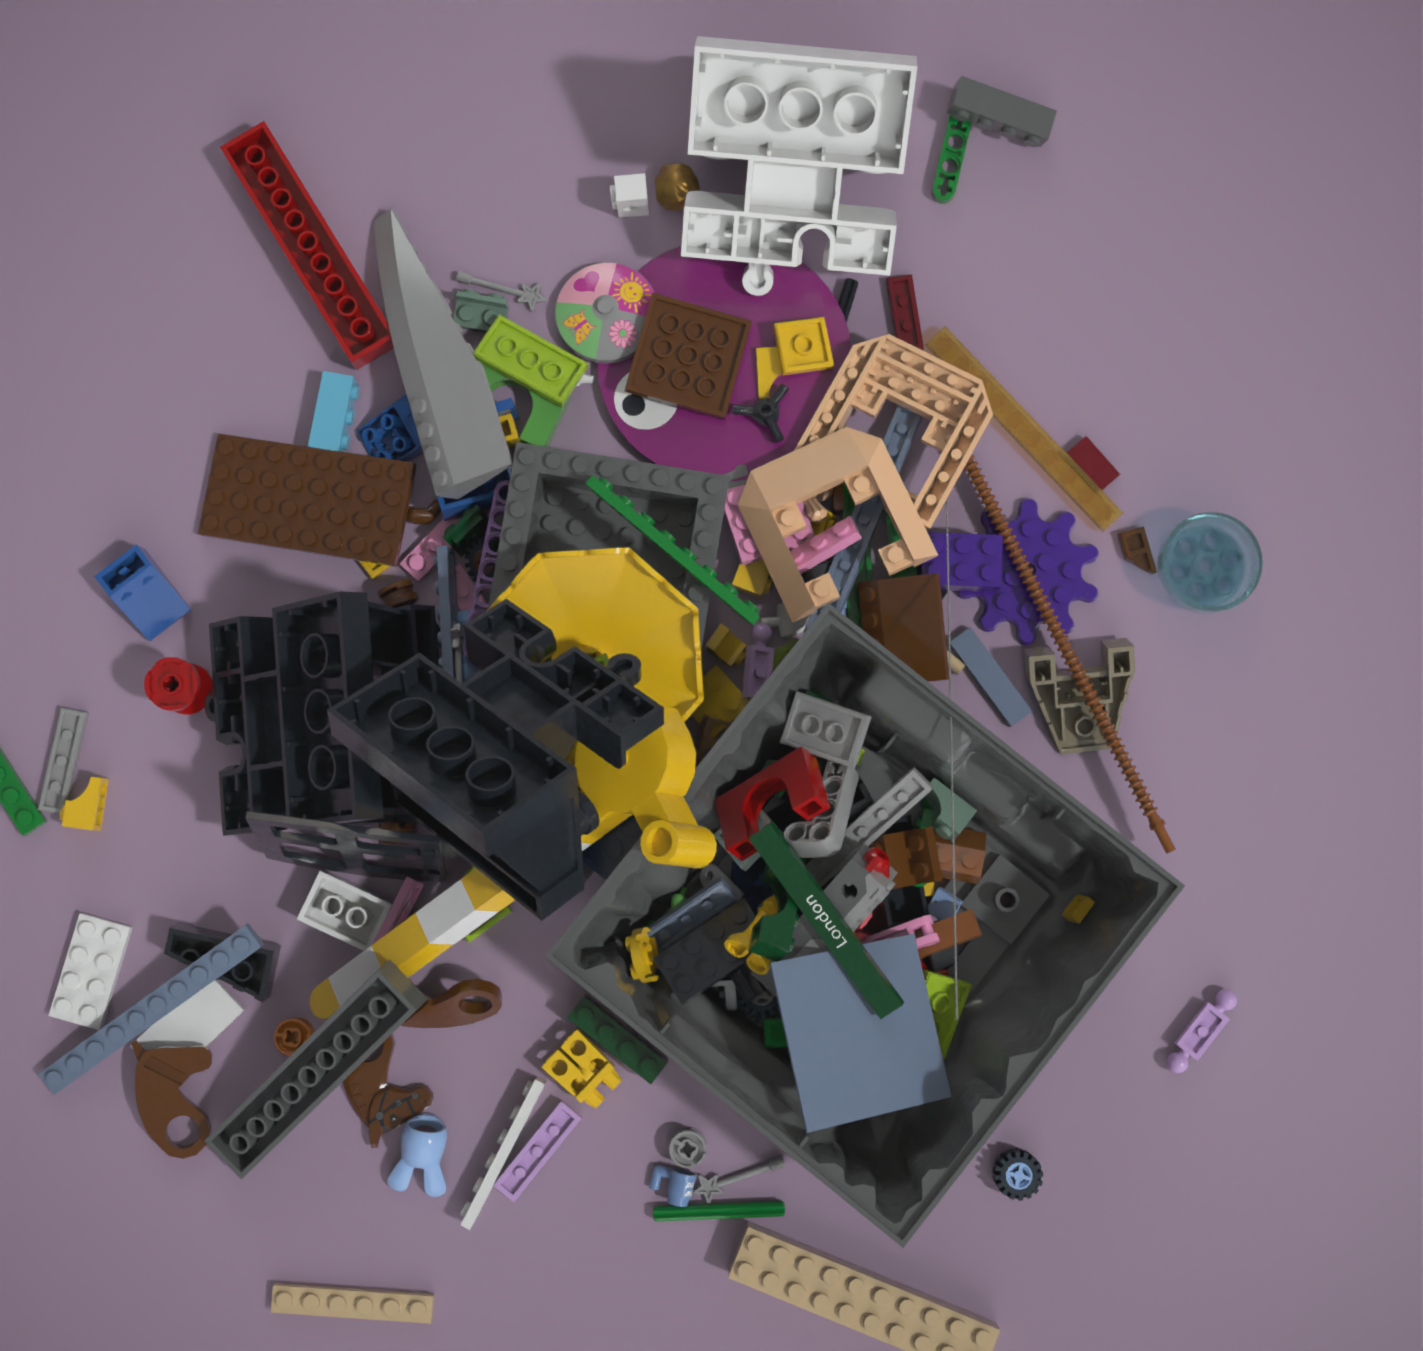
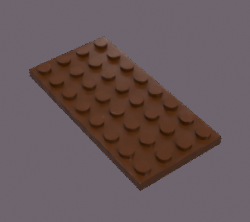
(307, 499)

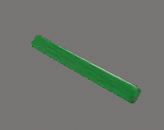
(719, 1211)

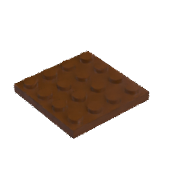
(688, 356)

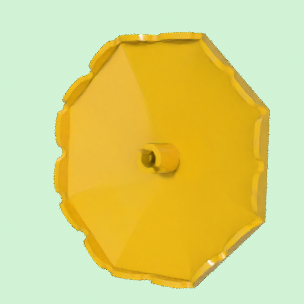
(614, 607)

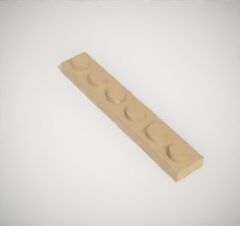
(352, 1303)

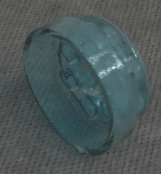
(1231, 538)

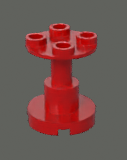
(178, 685)

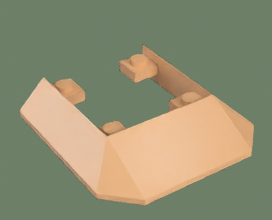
(922, 384)
(773, 513)

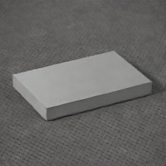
(825, 729)

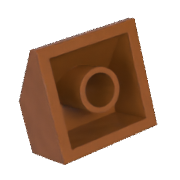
(969, 855)

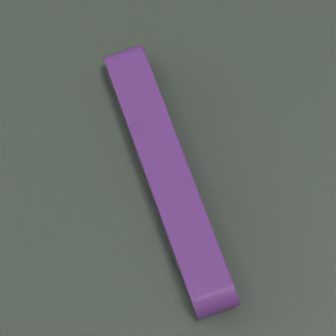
(488, 556)

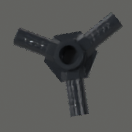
(766, 412)

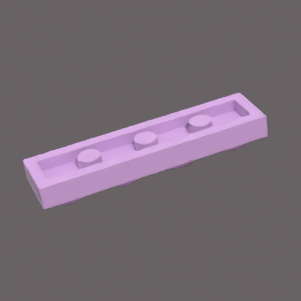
(537, 1151)

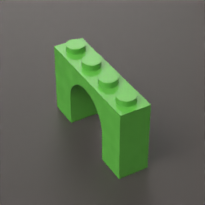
(544, 415)

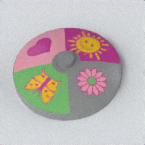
(603, 312)

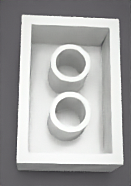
(344, 910)

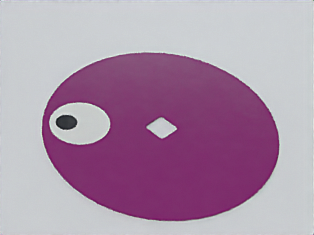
(714, 445)

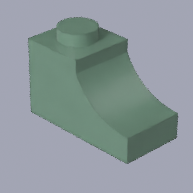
(941, 804)

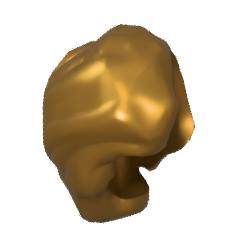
(674, 184)

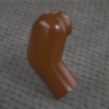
(422, 515)

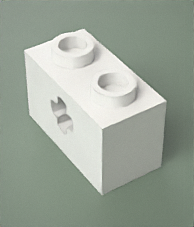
(630, 195)

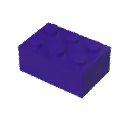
(973, 561)

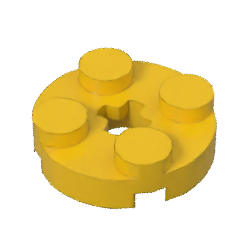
(642, 953)

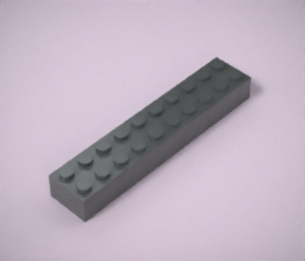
(316, 1069)

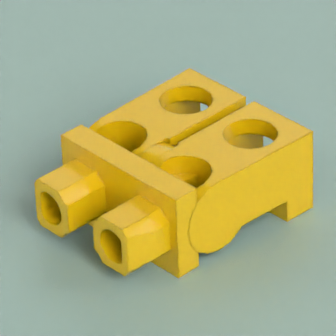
(591, 1069)

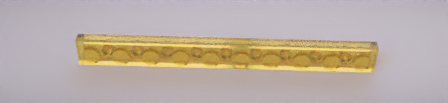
(1030, 434)

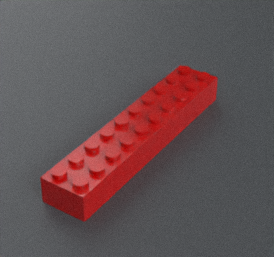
(309, 244)

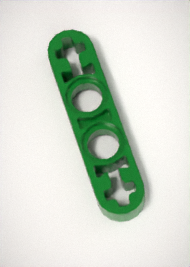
(950, 154)

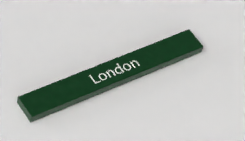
(826, 920)

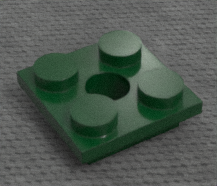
(467, 530)

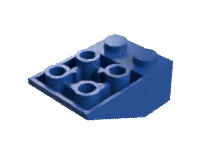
(392, 433)
(143, 592)

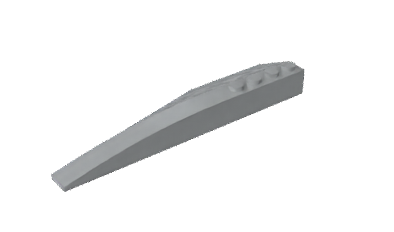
(438, 370)

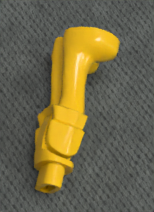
(738, 943)

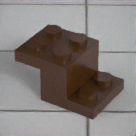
(912, 856)

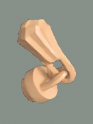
(814, 509)

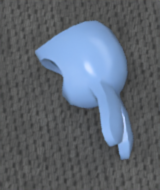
(421, 1151)

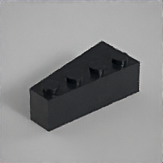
(251, 975)

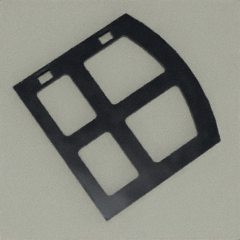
(351, 848)

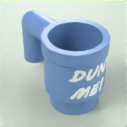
(680, 1184)

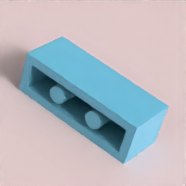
(334, 412)

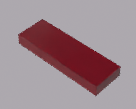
(904, 310)

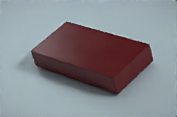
(1093, 463)

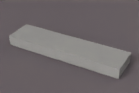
(63, 760)

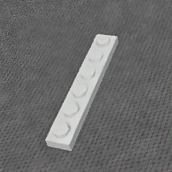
(496, 1162)

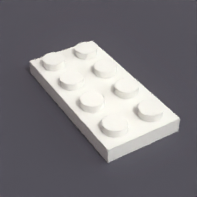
(90, 971)

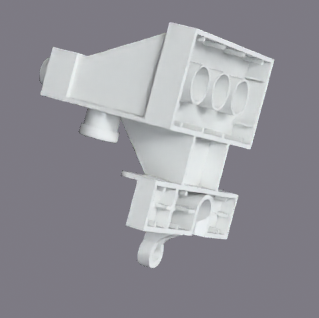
(798, 124)

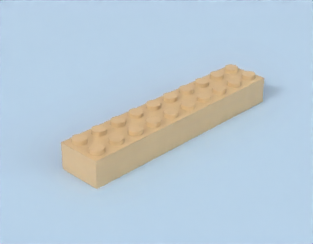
(855, 1295)

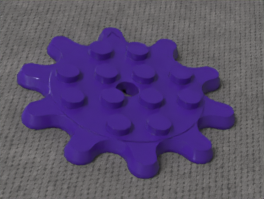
(1055, 563)

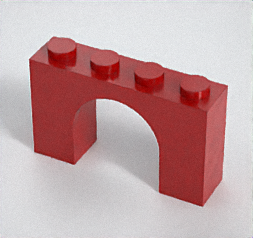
(741, 806)

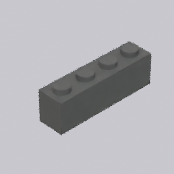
(1001, 112)

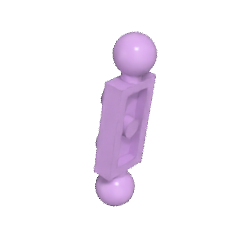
(758, 660)
(1201, 1031)

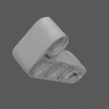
(826, 831)

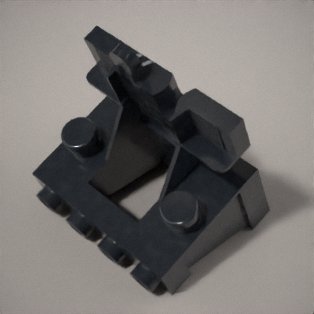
(274, 698)
(490, 753)

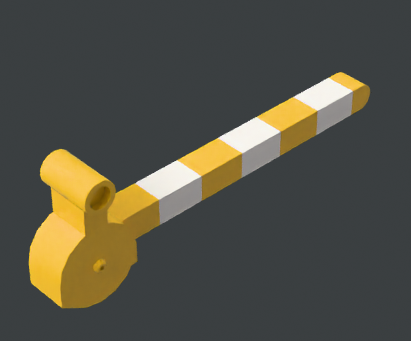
(648, 787)

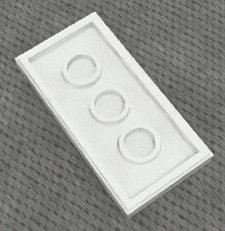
(195, 1020)

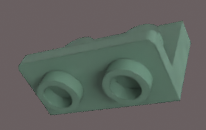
(478, 311)

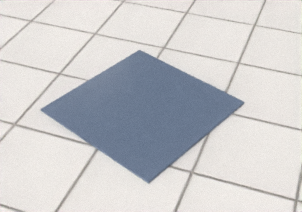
(840, 1049)

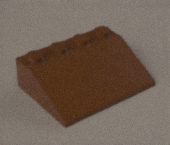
(908, 621)

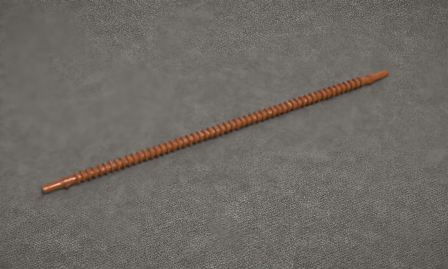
(1156, 823)

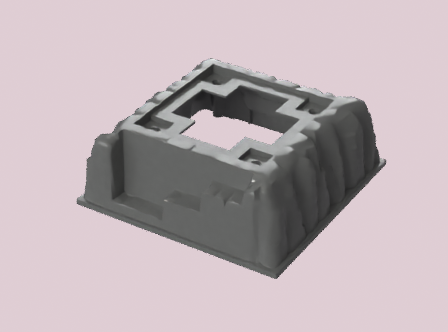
(1026, 971)

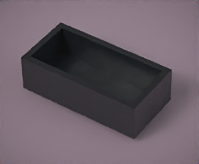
(901, 903)

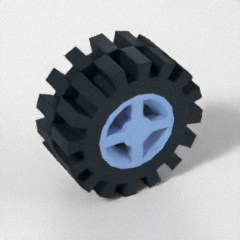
(1025, 1179)

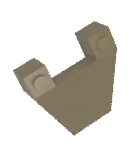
(1062, 702)

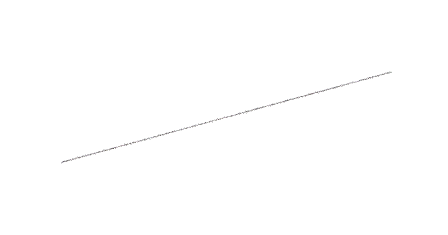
(954, 901)

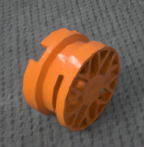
(292, 1034)

